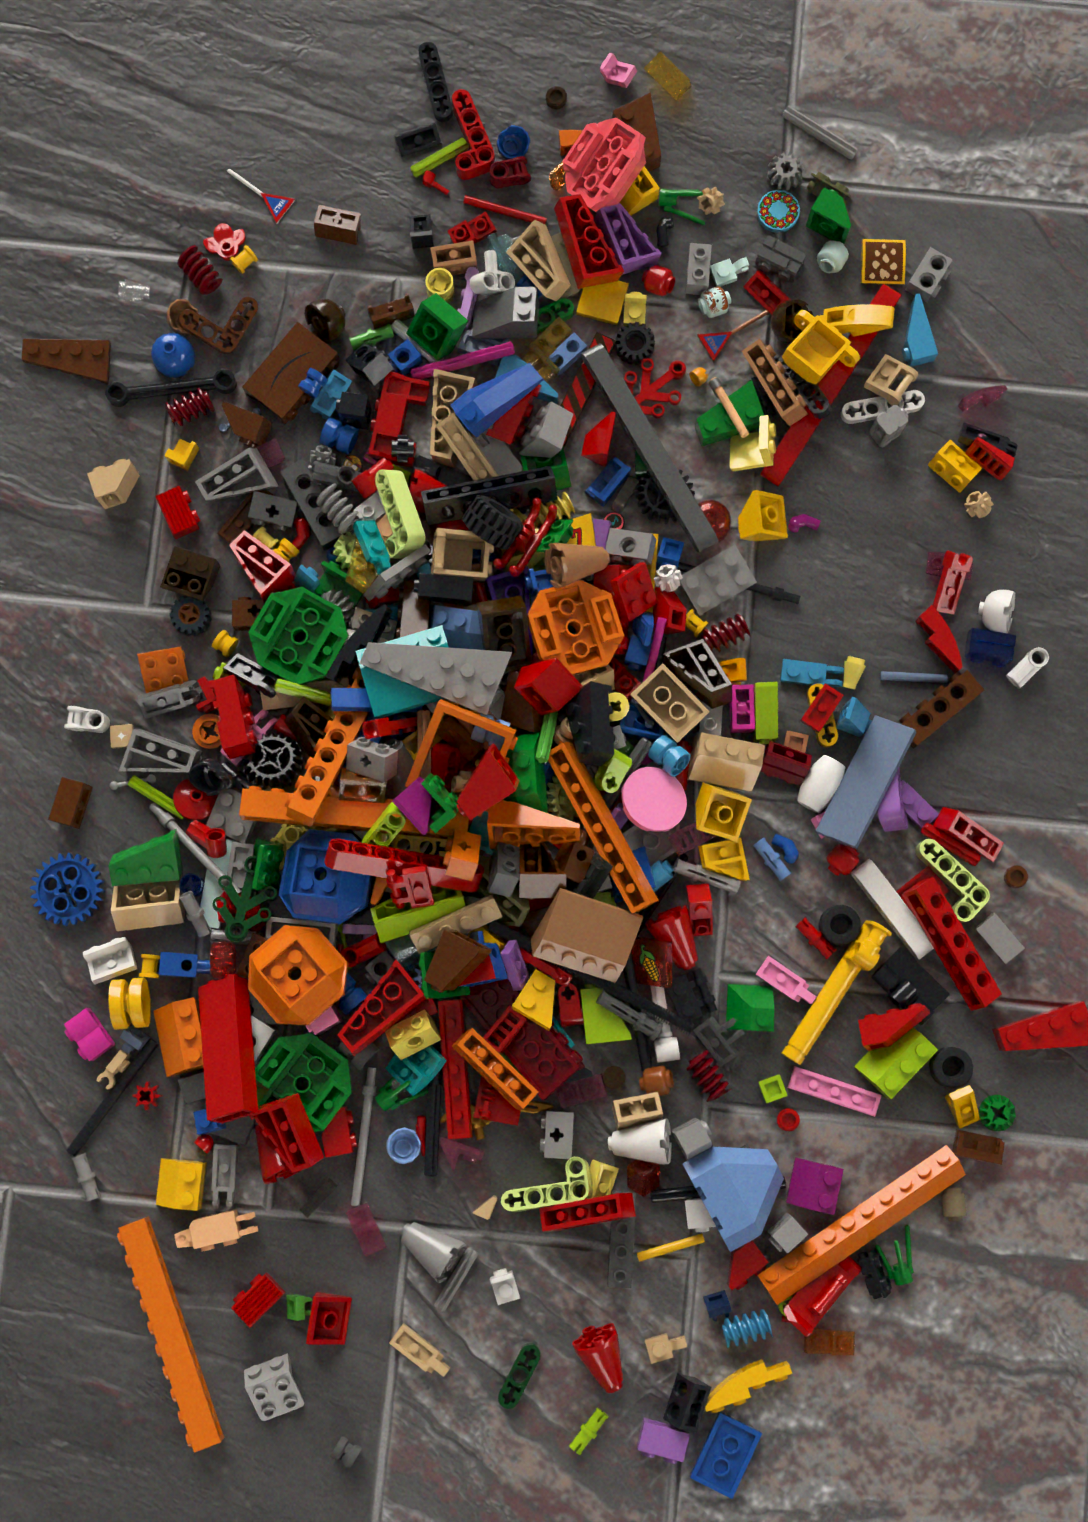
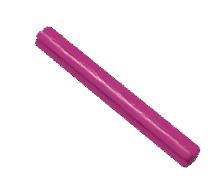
(464, 360)

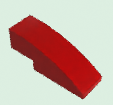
(941, 638)

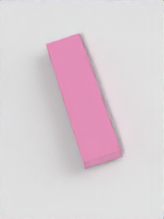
(834, 1091)

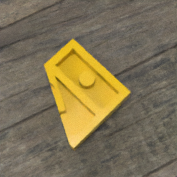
(725, 858)
(537, 999)

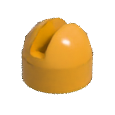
(698, 376)

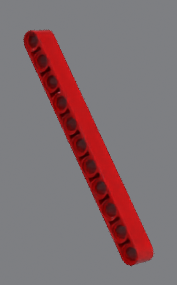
(830, 385)

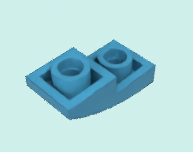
(306, 578)

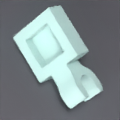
(725, 271)

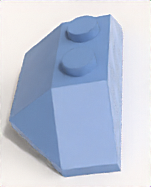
(459, 626)

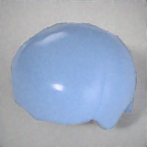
(403, 1145)

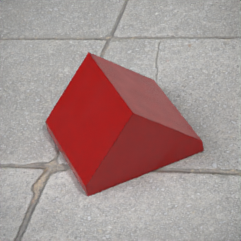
(328, 1319)

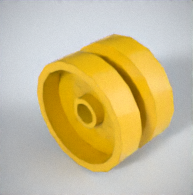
(129, 1003)

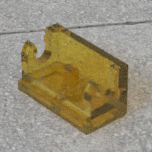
(668, 76)

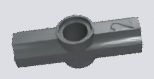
(330, 474)

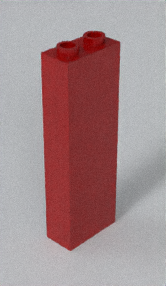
(227, 1049)

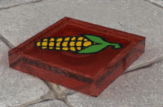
(653, 962)

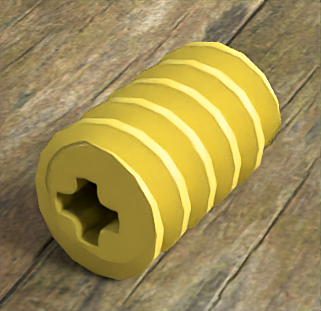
(563, 505)
(619, 706)

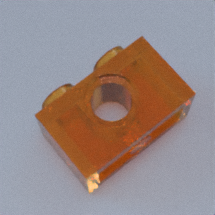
(360, 788)

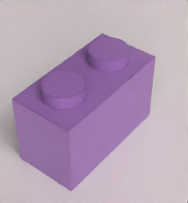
(662, 1440)

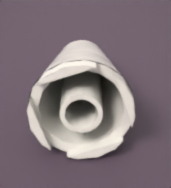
(644, 1142)

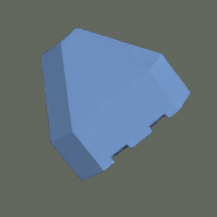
(736, 1190)

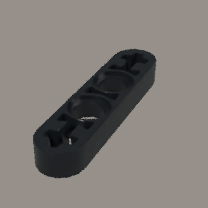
(437, 81)
(802, 387)

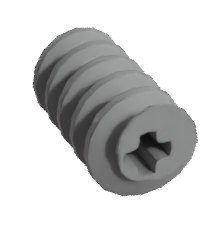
(337, 510)

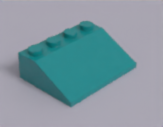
(392, 695)

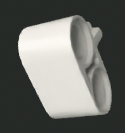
(491, 280)

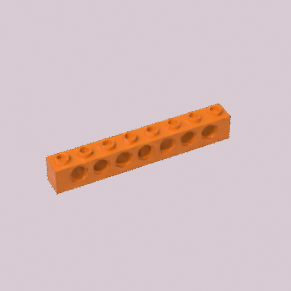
(307, 810)

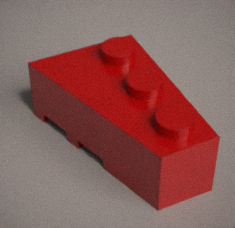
(262, 566)
(234, 717)

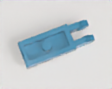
(809, 673)

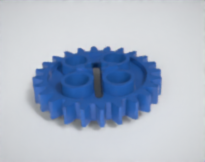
(85, 878)

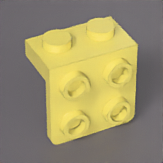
(755, 449)

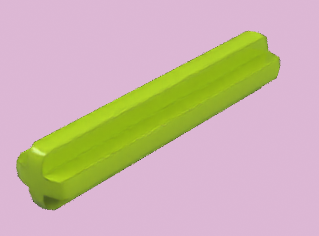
(439, 157)
(301, 691)
(154, 795)

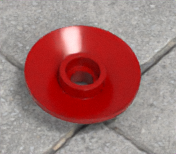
(188, 806)

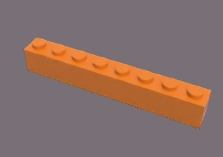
(601, 827)

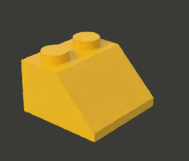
(721, 811)
(181, 1184)

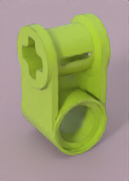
(612, 771)

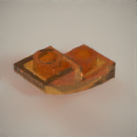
(830, 1342)

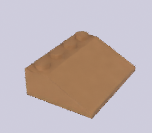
(586, 935)

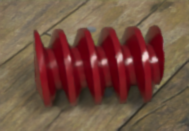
(199, 271)
(189, 407)
(726, 633)
(707, 1076)

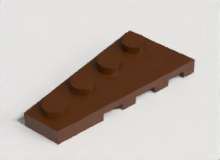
(69, 356)

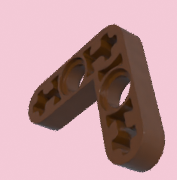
(227, 332)

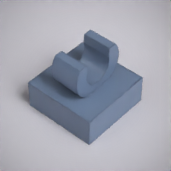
(134, 1039)

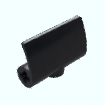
(909, 983)

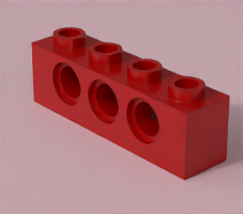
(587, 1212)

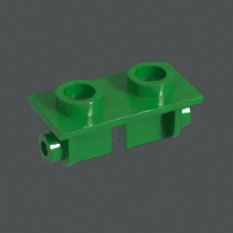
(560, 532)

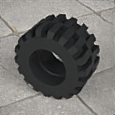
(492, 522)

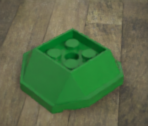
(294, 613)
(309, 1058)

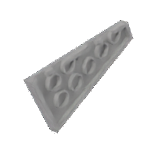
(454, 674)

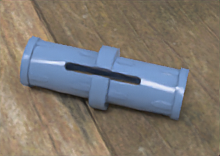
(772, 859)

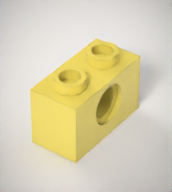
(412, 1035)

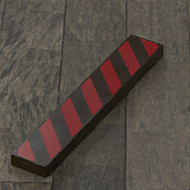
(583, 385)

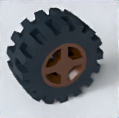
(186, 609)

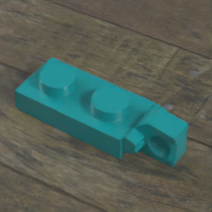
(372, 544)

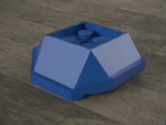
(323, 900)

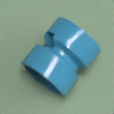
(667, 753)

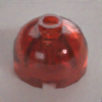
(718, 517)

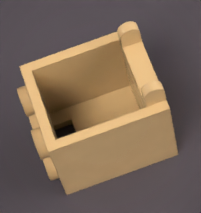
(454, 553)

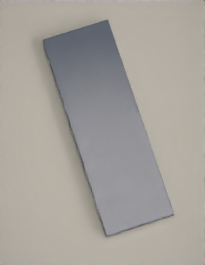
(866, 781)

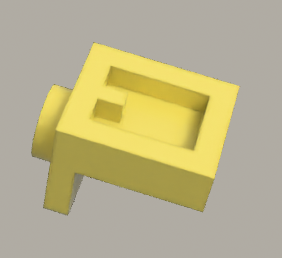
(634, 308)

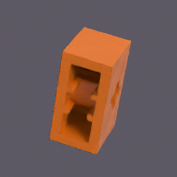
(462, 854)

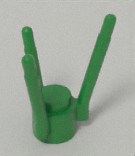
(669, 197)
(388, 1097)
(901, 1271)

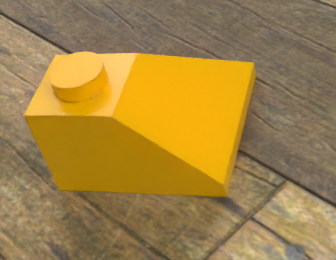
(763, 517)

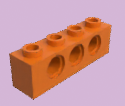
(495, 1069)

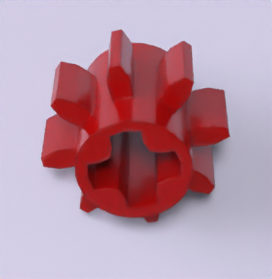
(140, 1095)

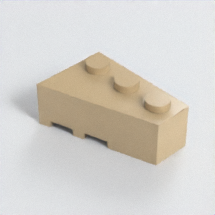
(539, 260)

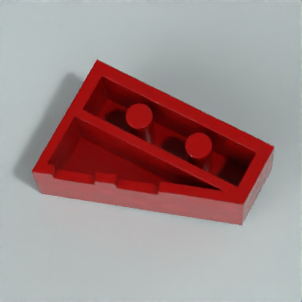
(511, 425)
(290, 1132)

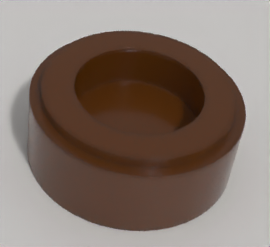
(1015, 876)

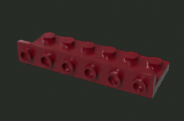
(537, 1053)

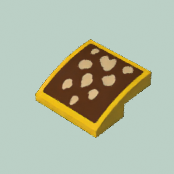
(883, 261)

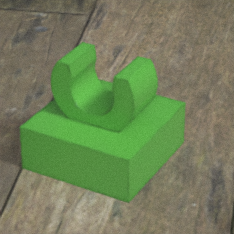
(296, 1307)

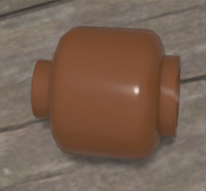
(657, 1080)

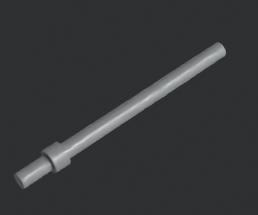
(167, 821)
(368, 1091)

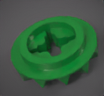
(986, 1113)

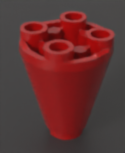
(601, 1355)

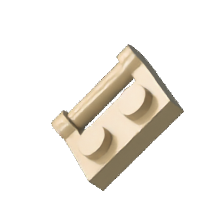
(885, 375)

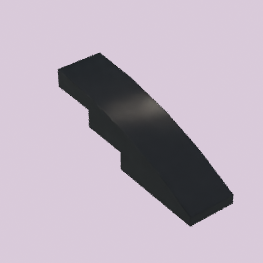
(368, 632)

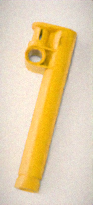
(859, 956)

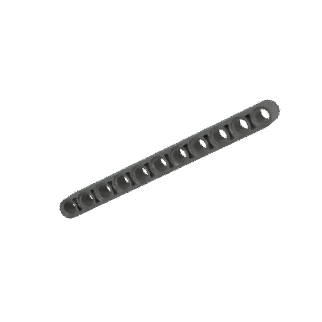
(649, 448)

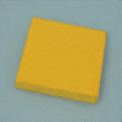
(603, 302)

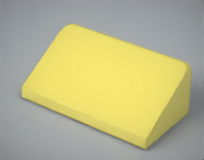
(602, 1179)

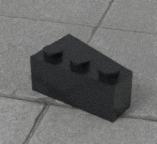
(590, 725)

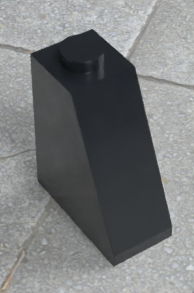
(444, 589)

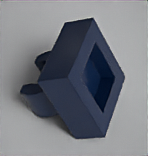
(717, 1304)

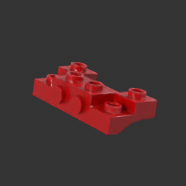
(392, 411)

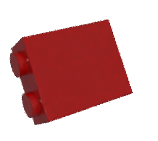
(488, 784)

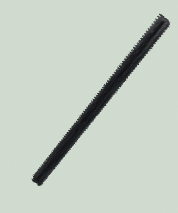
(612, 987)

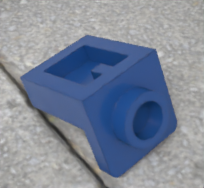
(669, 553)
(204, 1126)

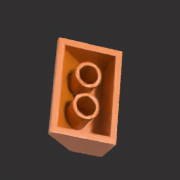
(180, 1036)

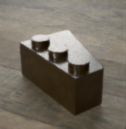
(700, 673)

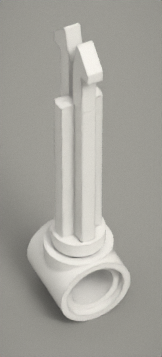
(665, 1046)

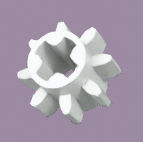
(668, 578)

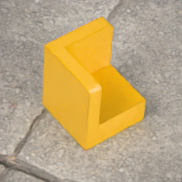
(182, 454)

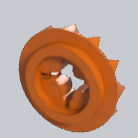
(200, 734)

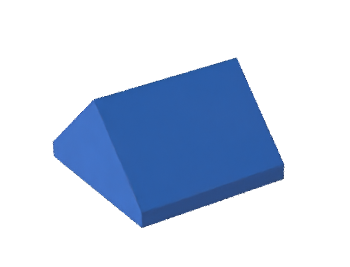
(634, 726)

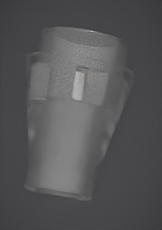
(133, 291)

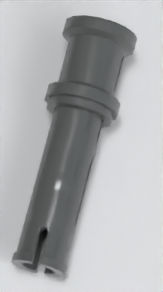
(640, 1018)

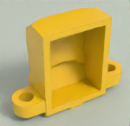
(817, 348)

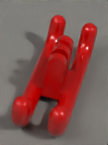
(527, 540)

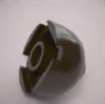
(326, 319)
(783, 320)

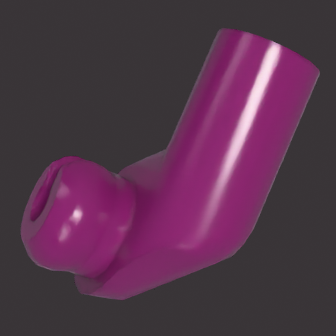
(803, 520)

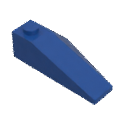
(491, 400)

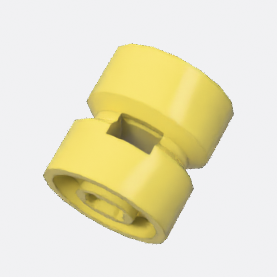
(440, 282)

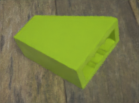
(765, 712)
(600, 1023)

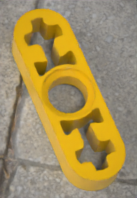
(831, 729)

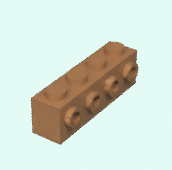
(774, 381)

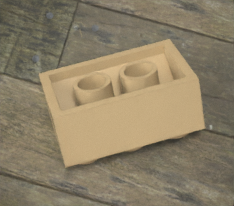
(725, 761)
(147, 905)

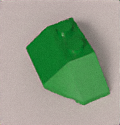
(532, 783)

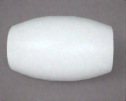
(820, 784)

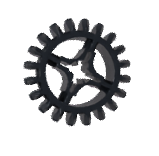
(655, 510)
(284, 749)

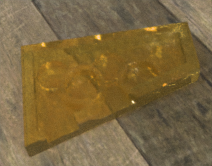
(360, 572)

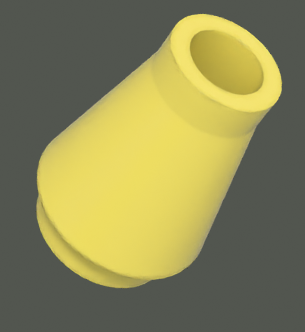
(852, 671)

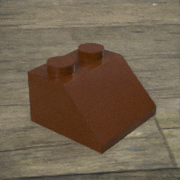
(248, 426)

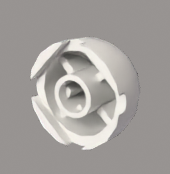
(997, 610)

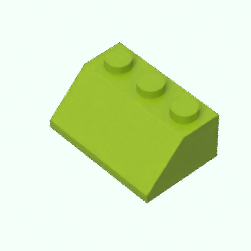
(895, 1065)

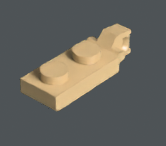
(419, 1350)

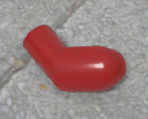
(303, 532)

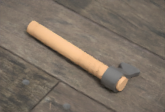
(717, 387)

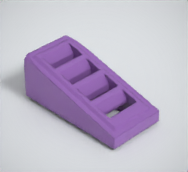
(601, 531)

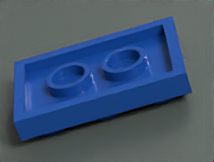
(725, 1454)

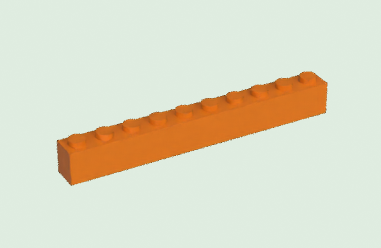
(334, 813)
(861, 1224)
(171, 1334)

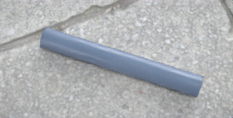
(913, 677)

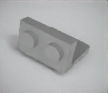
(273, 1388)

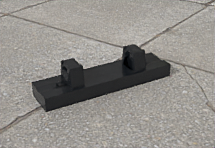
(447, 475)

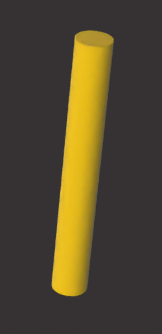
(670, 1247)

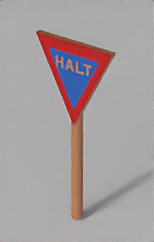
(715, 341)

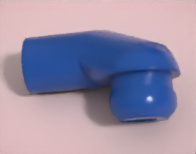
(788, 846)

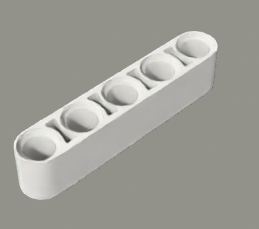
(892, 908)

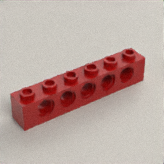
(952, 944)

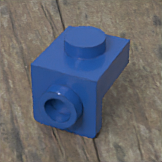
(537, 581)

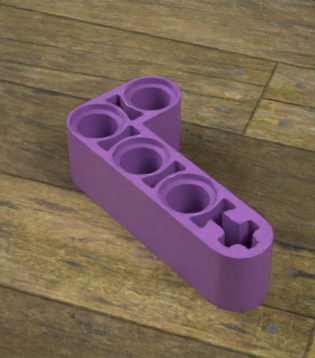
(891, 809)

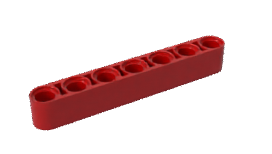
(377, 860)

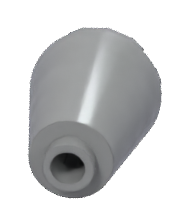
(432, 1249)

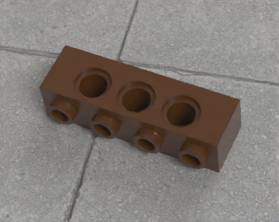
(968, 689)

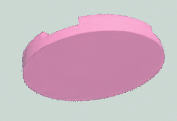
(653, 799)

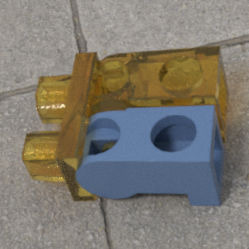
(555, 350)

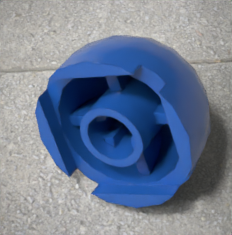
(173, 355)

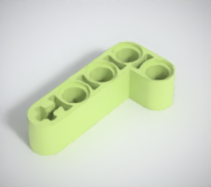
(401, 513)
(949, 878)
(546, 1191)

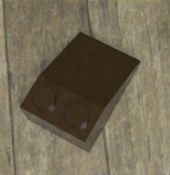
(506, 629)

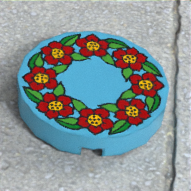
(778, 211)

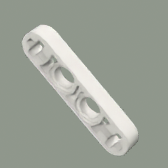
(882, 406)

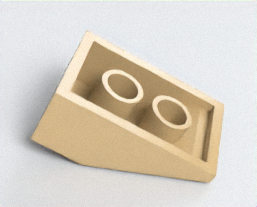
(669, 703)

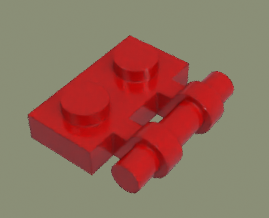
(417, 886)

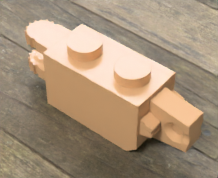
(215, 1229)

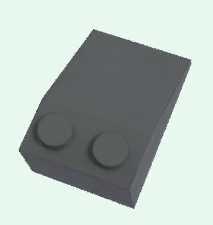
(507, 315)

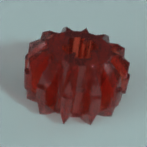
(222, 959)

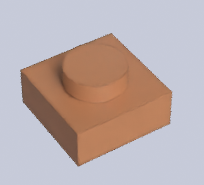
(796, 741)

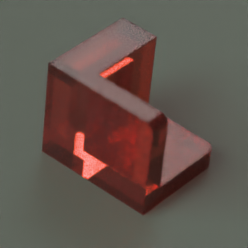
(643, 1176)

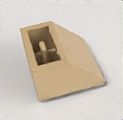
(113, 483)

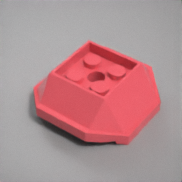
(604, 162)

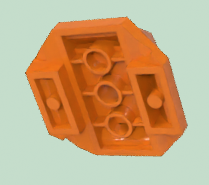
(592, 616)
(320, 981)

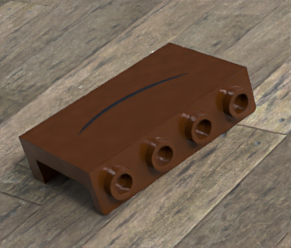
(281, 372)

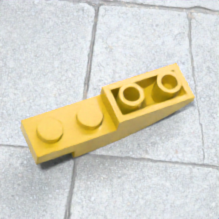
(859, 318)
(735, 1387)

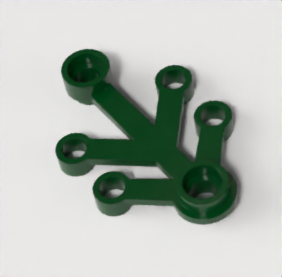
(242, 904)

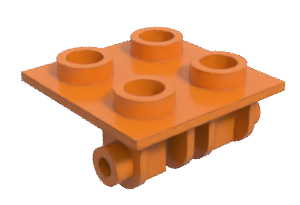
(162, 668)

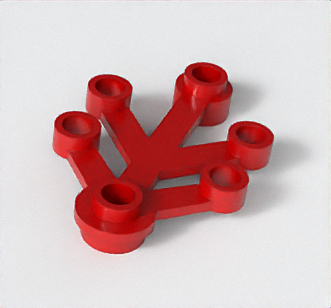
(649, 392)

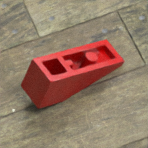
(968, 833)

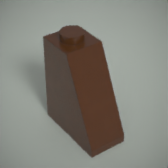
(517, 709)
(454, 960)

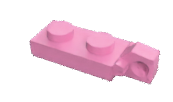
(785, 981)

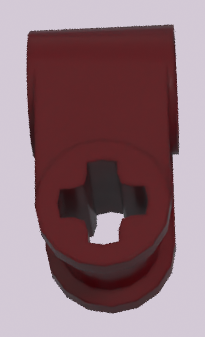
(512, 172)

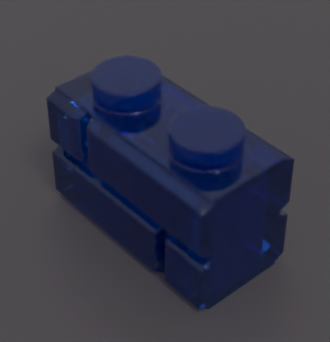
(990, 647)

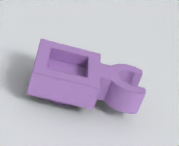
(365, 930)

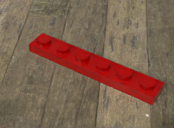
(454, 1071)

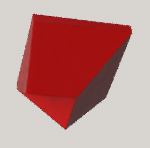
(598, 440)

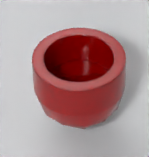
(205, 1143)

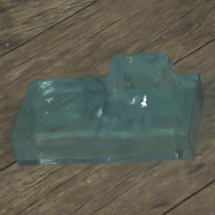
(500, 246)

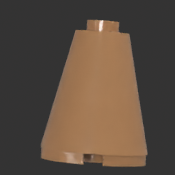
(573, 562)

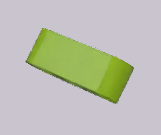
(387, 823)

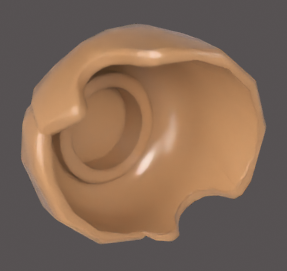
(174, 312)

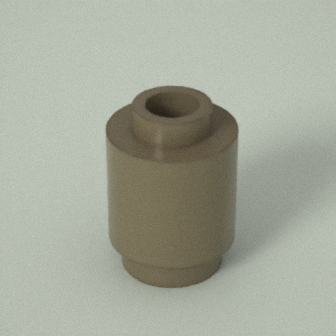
(953, 1204)

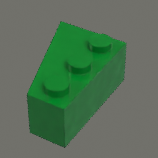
(716, 424)
(149, 862)

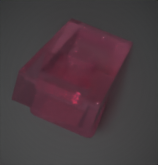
(454, 1148)

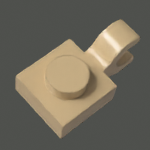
(118, 1064)
(661, 1347)

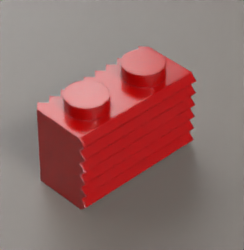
(177, 512)
(258, 1299)

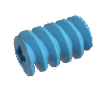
(746, 1327)

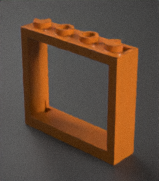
(445, 707)

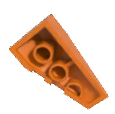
(523, 825)

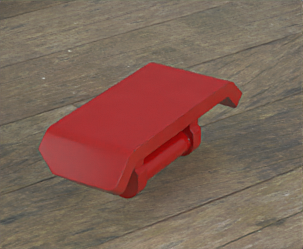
(817, 1297)

